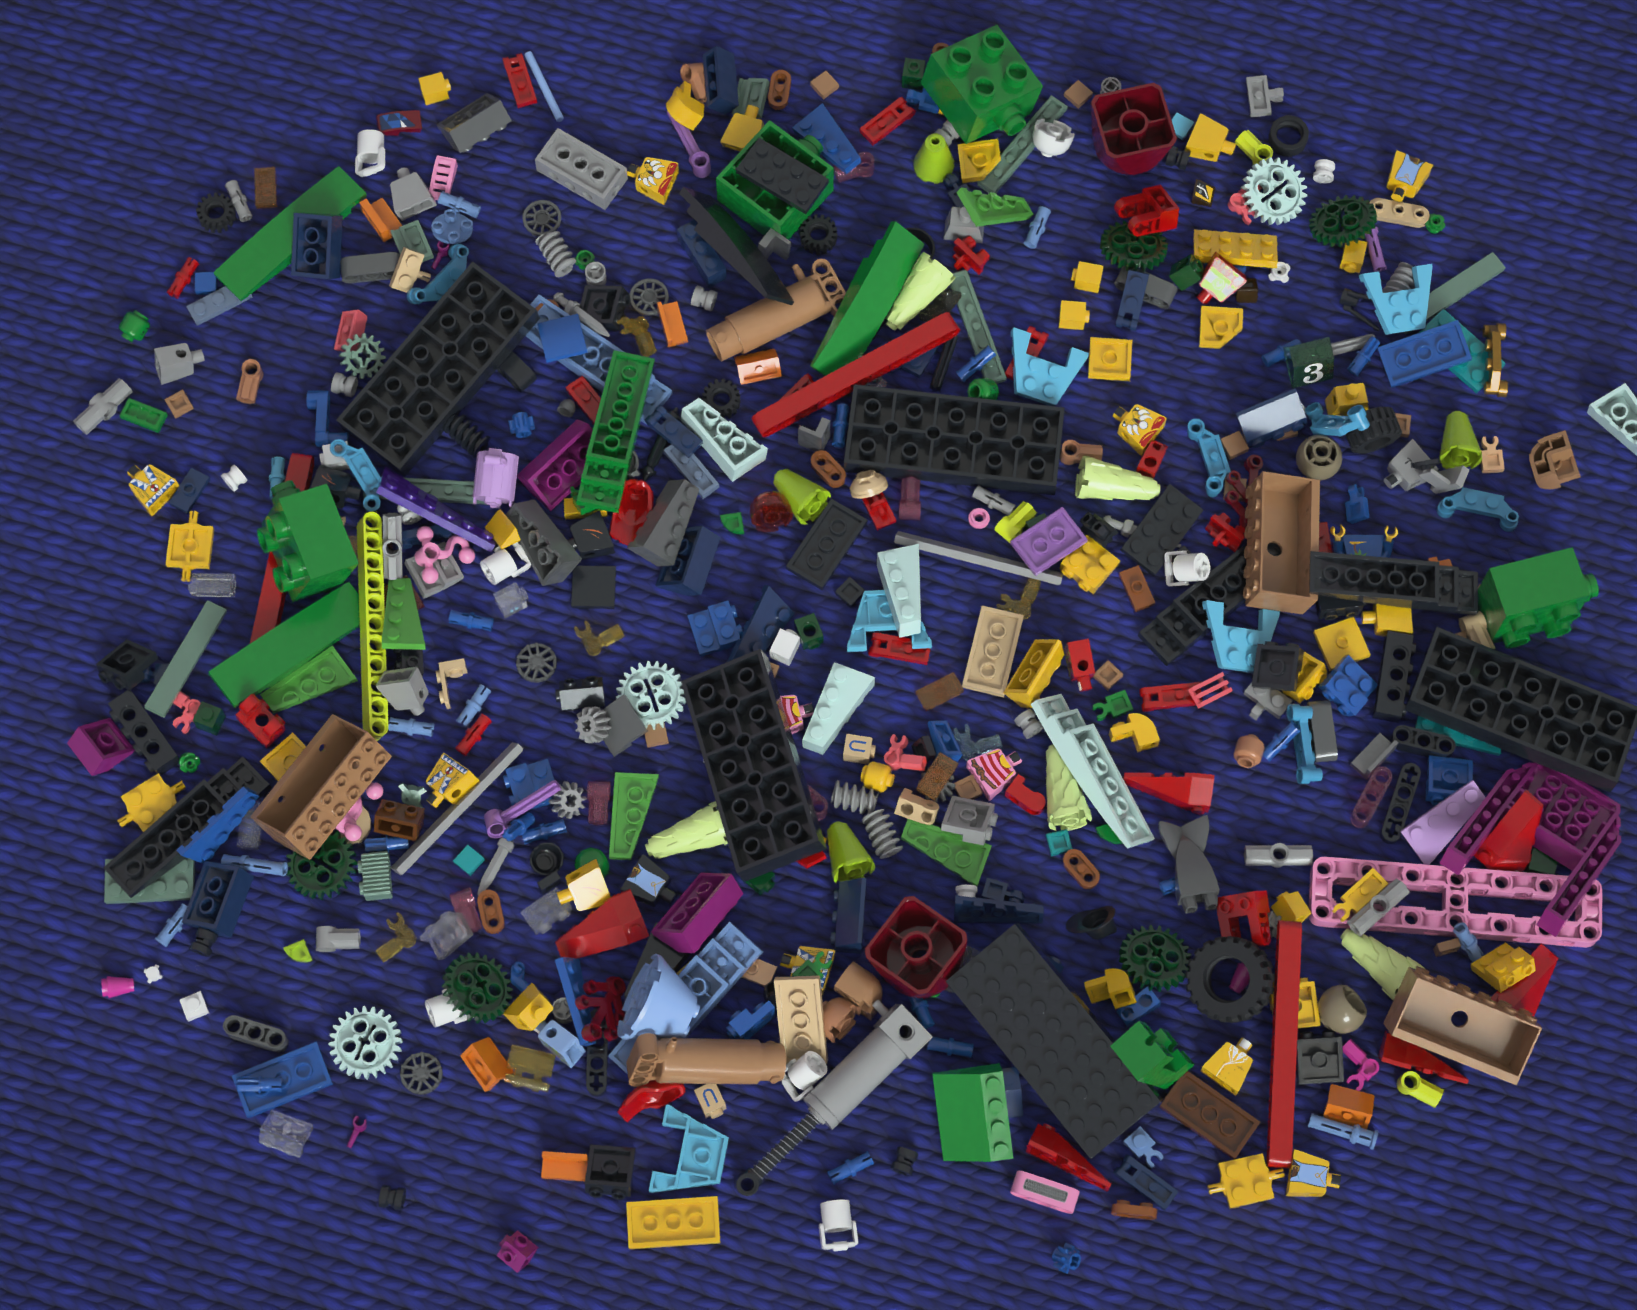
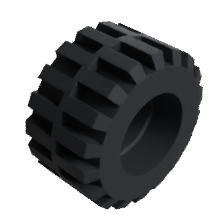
(1383, 431)

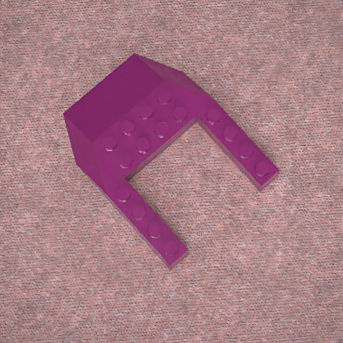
(1574, 829)

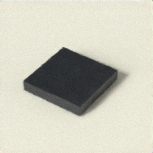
(594, 587)

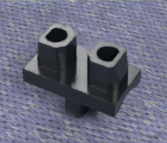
(1098, 529)

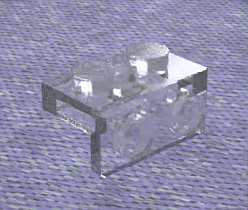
(546, 912)
(447, 934)
(285, 1133)

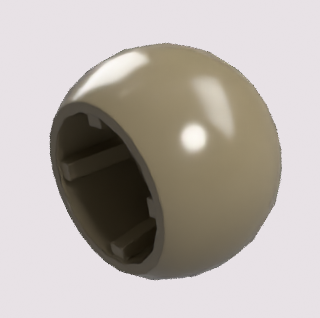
(1315, 466)
(1341, 1009)

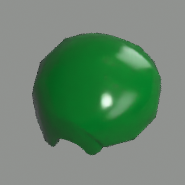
(590, 854)

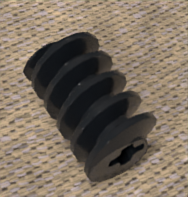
(466, 435)

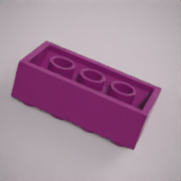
(558, 466)
(698, 911)

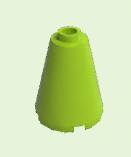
(933, 159)
(1459, 443)
(804, 496)
(847, 854)

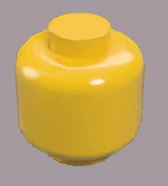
(877, 776)

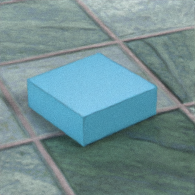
(1182, 126)

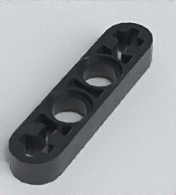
(1398, 802)
(597, 1052)

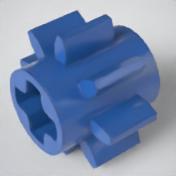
(521, 425)
(1066, 1258)

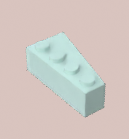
(1618, 415)
(726, 444)
(901, 583)
(839, 699)

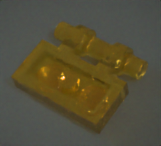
(529, 1061)

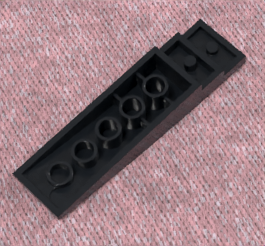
(734, 245)
(1394, 582)
(1185, 620)
(155, 849)

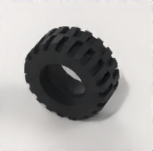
(1200, 979)

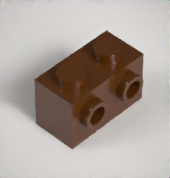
(399, 820)

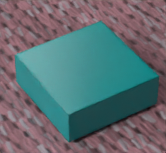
(1058, 842)
(468, 860)

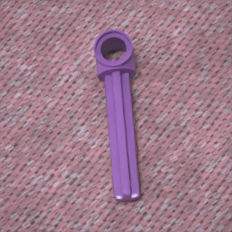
(696, 156)
(498, 820)

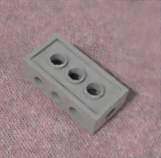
(581, 169)

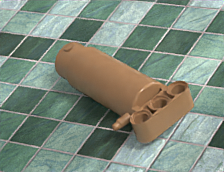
(771, 319)
(704, 1061)

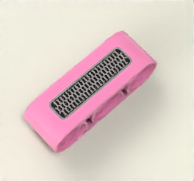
(1044, 1192)

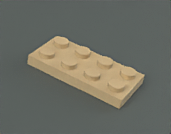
(992, 651)
(800, 1016)

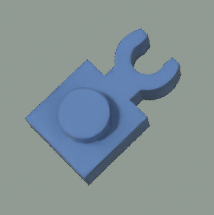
(1141, 1145)

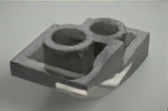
(942, 303)

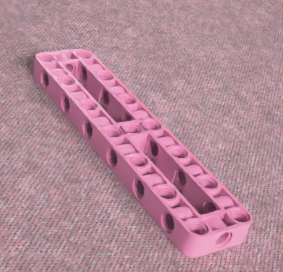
(1473, 883)

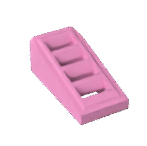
(446, 166)

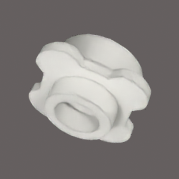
(1283, 277)

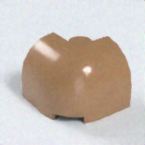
(1553, 461)
(861, 988)

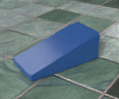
(944, 740)

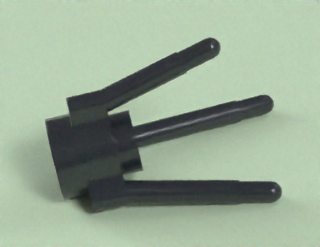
(1351, 298)

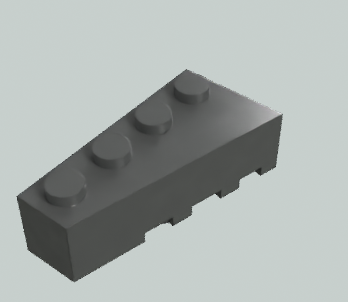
(666, 524)
(543, 543)

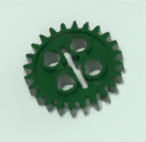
(1358, 220)
(1131, 250)
(311, 881)
(1154, 958)
(476, 987)

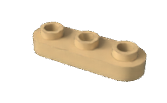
(1407, 217)

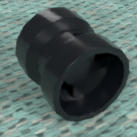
(1182, 160)
(203, 942)
(904, 1161)
(394, 1197)

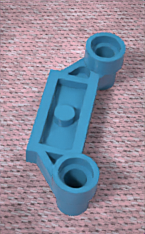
(445, 278)
(1334, 424)
(1212, 455)
(362, 470)
(1479, 503)
(1305, 757)

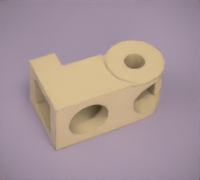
(916, 808)

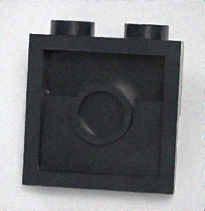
(605, 304)
(126, 665)
(1277, 666)
(1319, 1058)
(610, 1171)

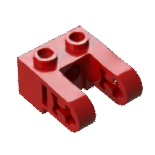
(1152, 211)
(248, 713)
(1253, 904)

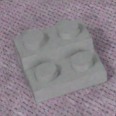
(970, 819)

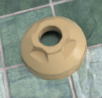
(868, 484)

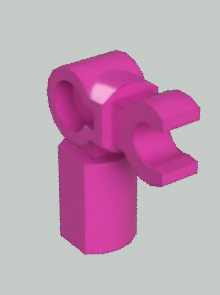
(1367, 1068)

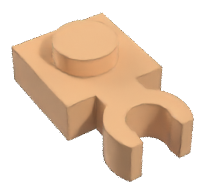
(1492, 459)

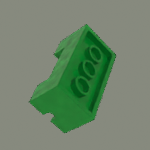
(1152, 1055)

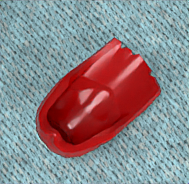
(632, 514)
(650, 1095)

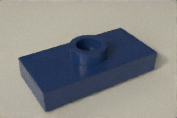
(189, 490)

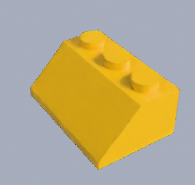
(1035, 671)

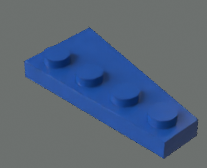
(834, 142)
(219, 827)
(572, 982)

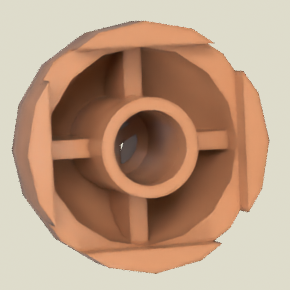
(838, 1017)

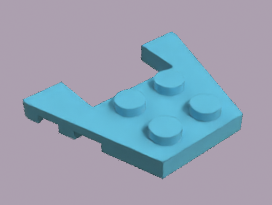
(1401, 309)
(1040, 378)
(876, 615)
(1236, 646)
(700, 1156)

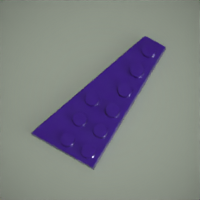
(427, 505)

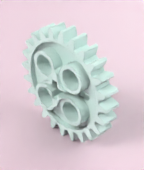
(1263, 175)
(670, 689)
(347, 1034)

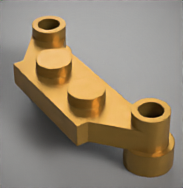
(1493, 364)

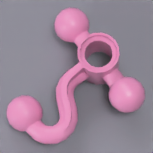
(425, 535)
(348, 826)

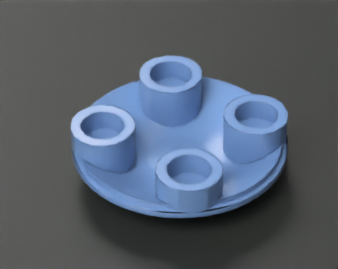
(452, 227)

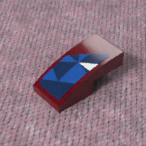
(399, 121)

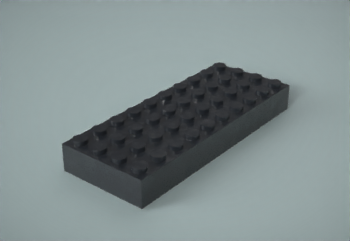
(438, 368)
(954, 439)
(1523, 709)
(753, 765)
(1053, 1039)

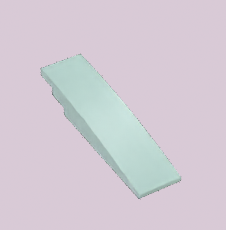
(1093, 768)

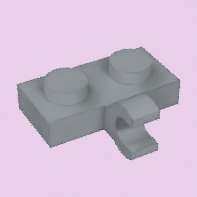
(1260, 96)
(1268, 700)

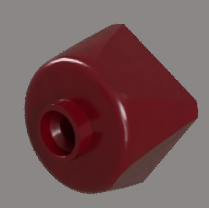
(1132, 128)
(915, 929)

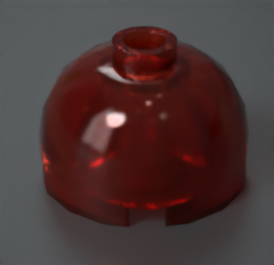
(770, 511)

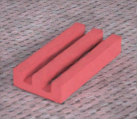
(1222, 684)

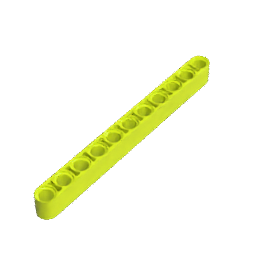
(375, 616)

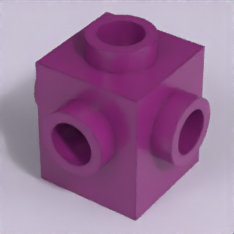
(516, 1251)

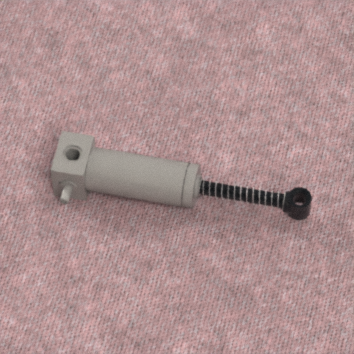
(848, 1083)

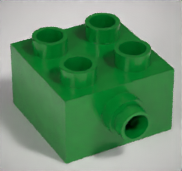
(982, 85)
(757, 205)
(306, 541)
(1534, 597)

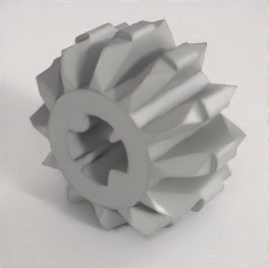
(592, 724)
(574, 800)

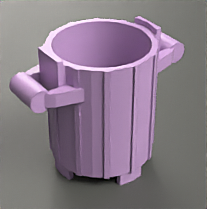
(495, 478)

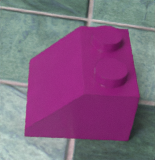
(100, 746)

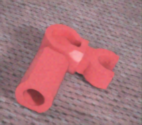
(1236, 204)
(191, 707)
(897, 759)

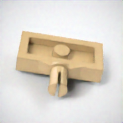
(408, 270)

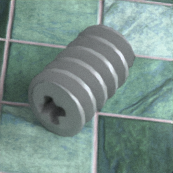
(556, 253)
(1401, 279)
(854, 798)
(880, 834)

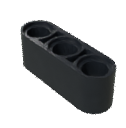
(517, 372)
(1433, 741)

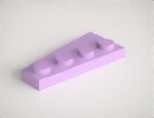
(1440, 824)

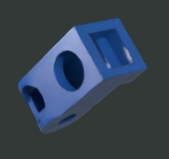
(1146, 1003)

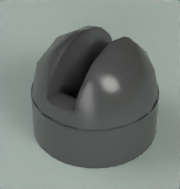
(566, 408)

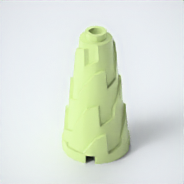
(919, 290)
(1110, 482)
(1064, 795)
(695, 832)
(1382, 962)

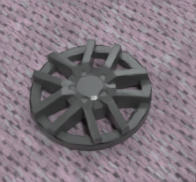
(541, 217)
(648, 296)
(536, 662)
(421, 1073)

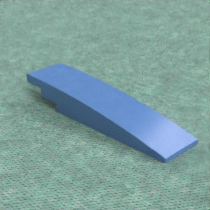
(596, 362)
(708, 977)

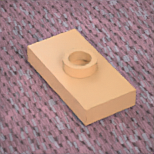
(760, 972)

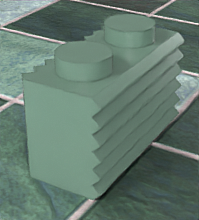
(376, 876)

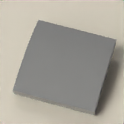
(447, 569)

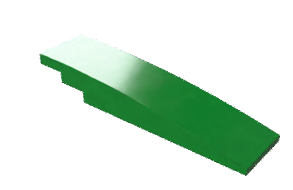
(271, 246)
(868, 299)
(615, 431)
(288, 645)

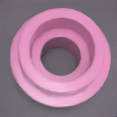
(979, 512)

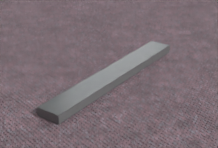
(976, 557)
(456, 810)

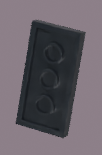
(782, 176)
(1161, 529)
(826, 544)

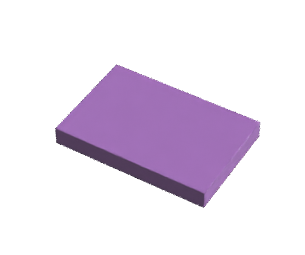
(1048, 541)

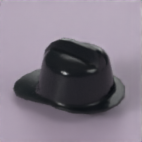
(1095, 922)

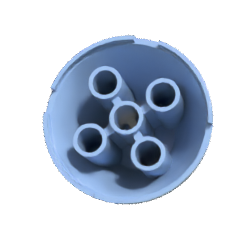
(658, 1003)

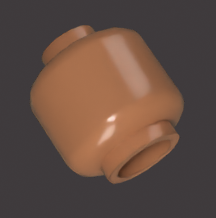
(1248, 751)

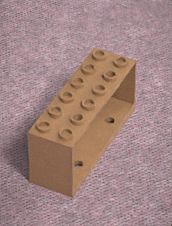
(1285, 513)
(321, 786)
(1491, 1040)

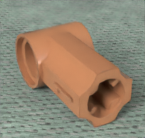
(694, 75)
(249, 382)
(1079, 451)

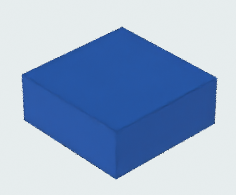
(205, 283)

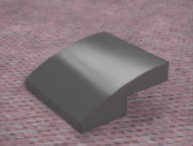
(625, 725)

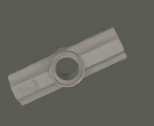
(102, 406)
(392, 558)
(1293, 855)
(1387, 898)

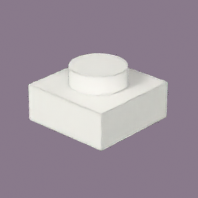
(194, 1006)

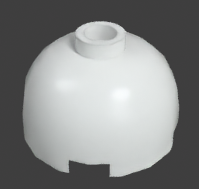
(1052, 138)

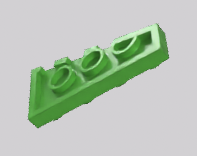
(992, 208)
(401, 618)
(311, 680)
(630, 806)
(948, 849)

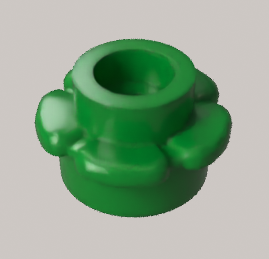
(1435, 228)
(584, 254)
(185, 758)

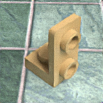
(451, 668)

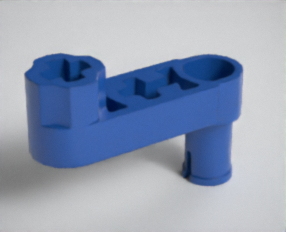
(321, 403)

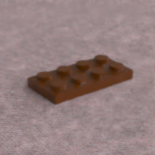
(1209, 1114)

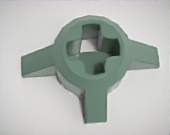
(411, 794)

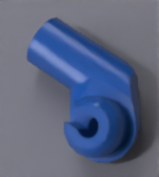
(517, 976)

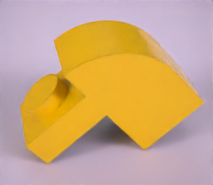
(684, 108)
(1139, 728)
(1114, 986)

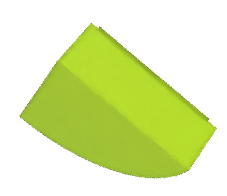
(298, 951)

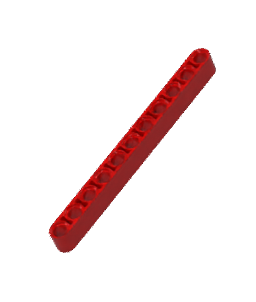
(857, 372)
(271, 599)
(1284, 1044)

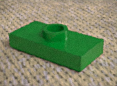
(143, 415)

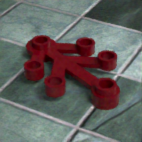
(1240, 488)
(614, 989)

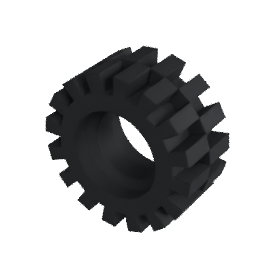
(213, 202)
(818, 245)
(722, 387)

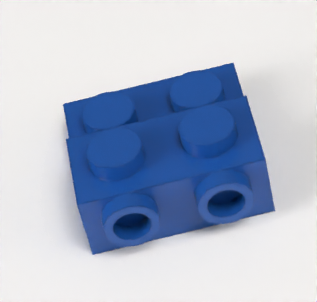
(715, 628)
(1348, 686)
(1446, 777)
(527, 779)
(745, 1025)

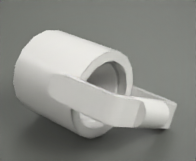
(370, 151)
(501, 564)
(1186, 567)
(441, 1012)
(803, 1074)
(837, 1218)

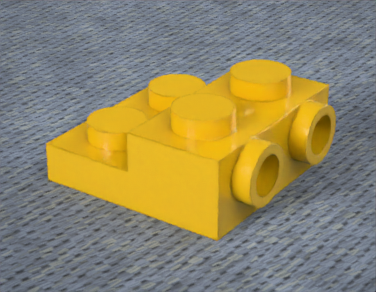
(1089, 565)
(1312, 673)
(1504, 966)
(1308, 1007)

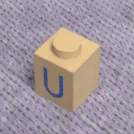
(858, 749)
(710, 1100)

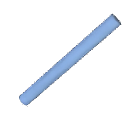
(544, 86)

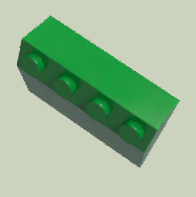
(973, 1114)

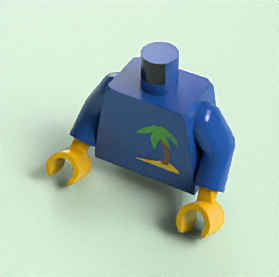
(1363, 544)

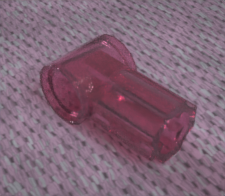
(859, 170)
(909, 504)
(598, 796)
(464, 902)

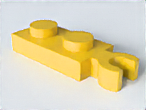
(1361, 893)

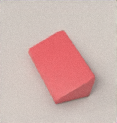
(351, 323)

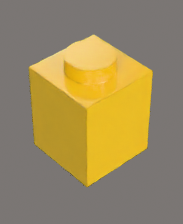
(434, 88)
(1353, 256)
(1087, 277)
(1073, 315)
(1291, 907)

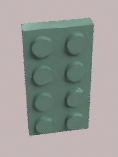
(172, 886)

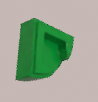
(733, 522)
(1108, 834)

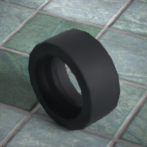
(1295, 123)

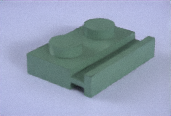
(752, 93)
(413, 238)

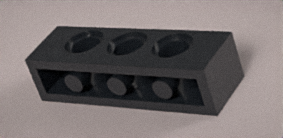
(128, 704)
(1384, 707)

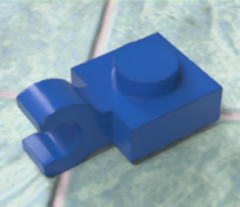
(923, 99)
(1357, 507)

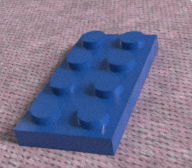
(1424, 353)
(301, 1073)

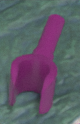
(441, 252)
(357, 1129)

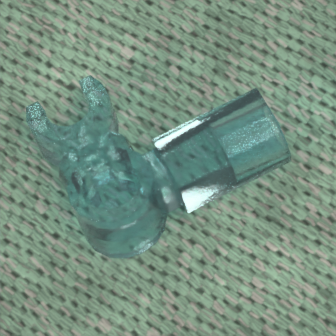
(970, 749)

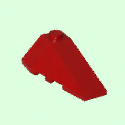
(1186, 792)
(1512, 839)
(608, 927)
(1530, 990)
(1405, 1054)
(1055, 1150)

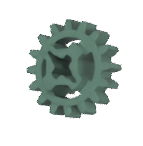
(353, 355)

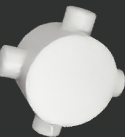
(153, 973)

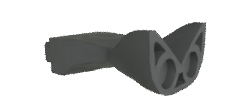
(1193, 873)

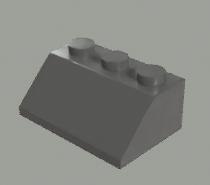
(474, 123)

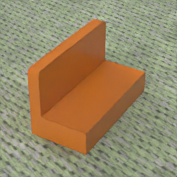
(380, 217)
(672, 323)
(758, 366)
(486, 1063)
(1349, 1106)
(564, 1166)

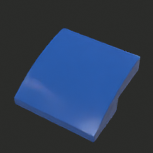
(562, 338)

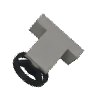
(1442, 480)

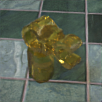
(638, 327)
(1027, 598)
(594, 644)
(405, 938)

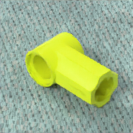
(1253, 147)
(1013, 525)
(1421, 1089)

